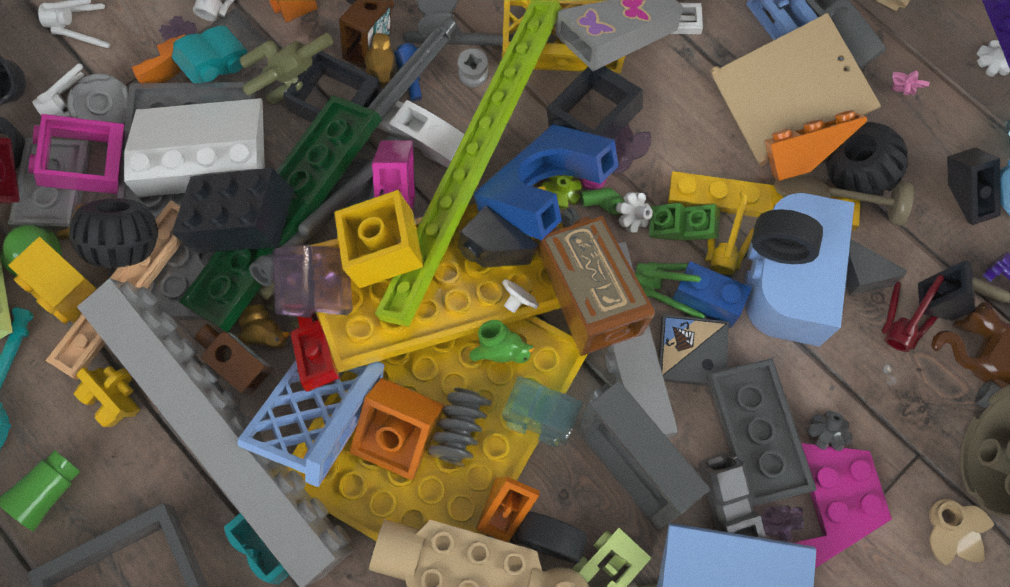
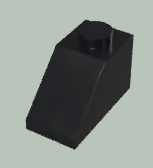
(975, 184)
(495, 242)
(955, 294)

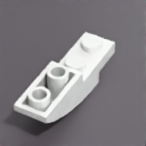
(429, 133)

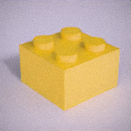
(378, 239)
(51, 280)

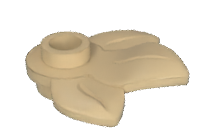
(959, 536)

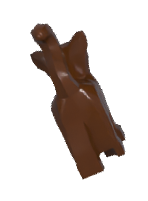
(993, 356)

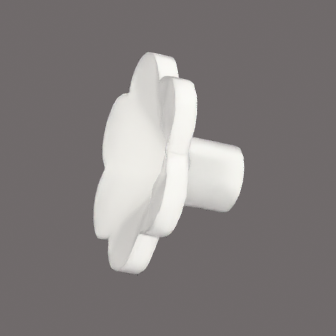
(518, 296)

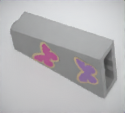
(615, 28)

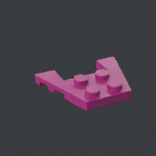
(846, 498)

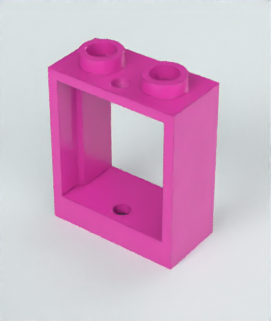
(77, 129)
(395, 169)

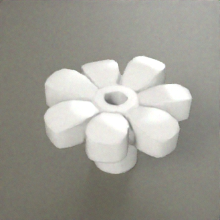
(993, 58)
(634, 211)

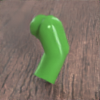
(603, 197)

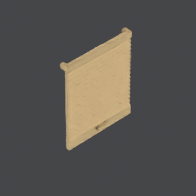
(793, 84)

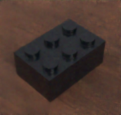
(233, 211)

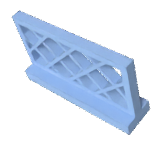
(329, 439)

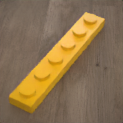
(726, 193)

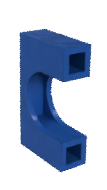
(551, 154)

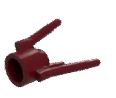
(903, 333)

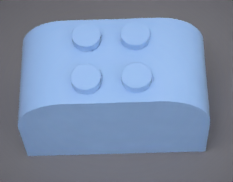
(803, 299)

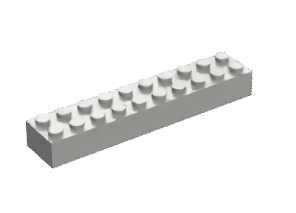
(210, 426)

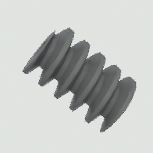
(459, 426)

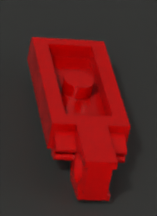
(313, 354)

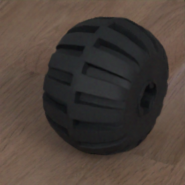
(869, 160)
(113, 232)

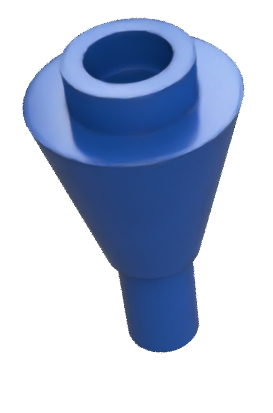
(402, 54)

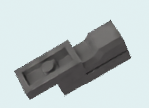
(730, 495)

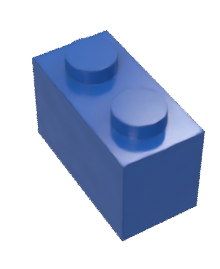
(714, 295)

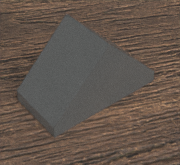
(869, 270)

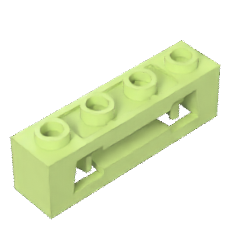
(624, 552)

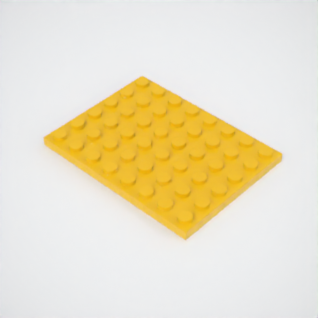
(444, 492)

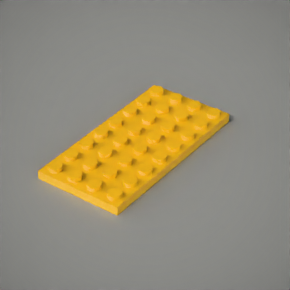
(454, 306)

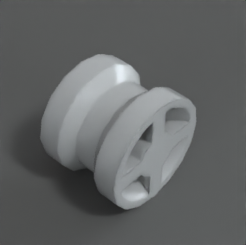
(471, 75)

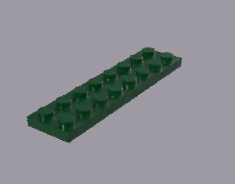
(312, 171)

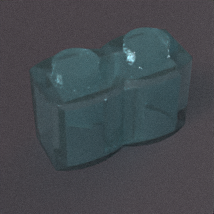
(541, 411)

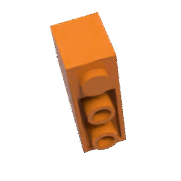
(805, 149)

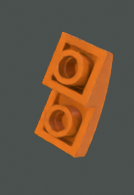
(159, 68)

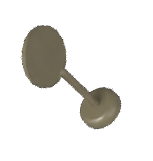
(899, 203)

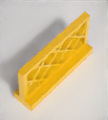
(554, 55)

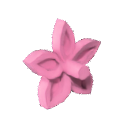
(907, 83)

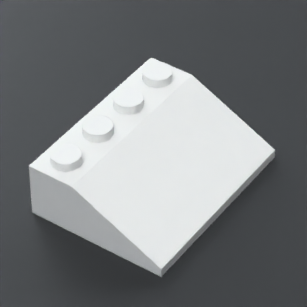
(190, 141)

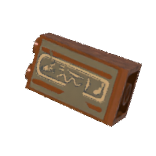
(594, 285)

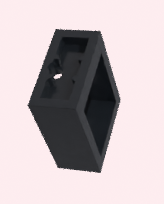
(323, 63)
(610, 85)

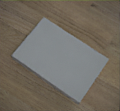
(49, 206)

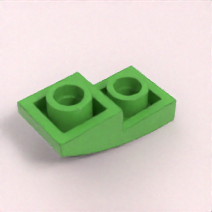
(683, 223)

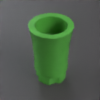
(39, 490)

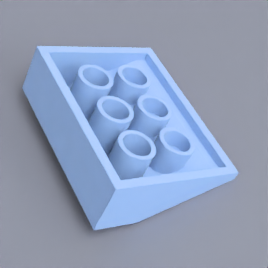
(733, 560)

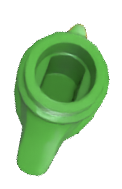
(500, 344)

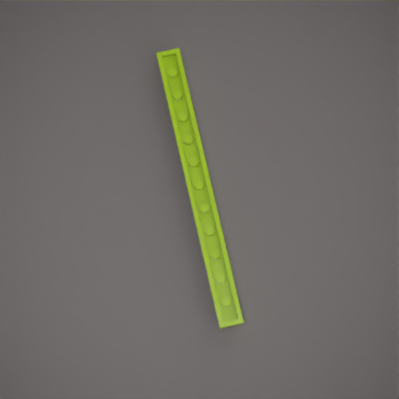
(470, 161)

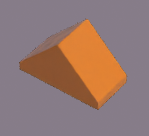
(506, 508)

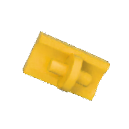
(111, 390)

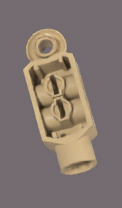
(460, 558)

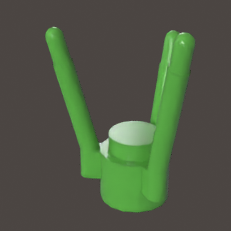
(652, 276)

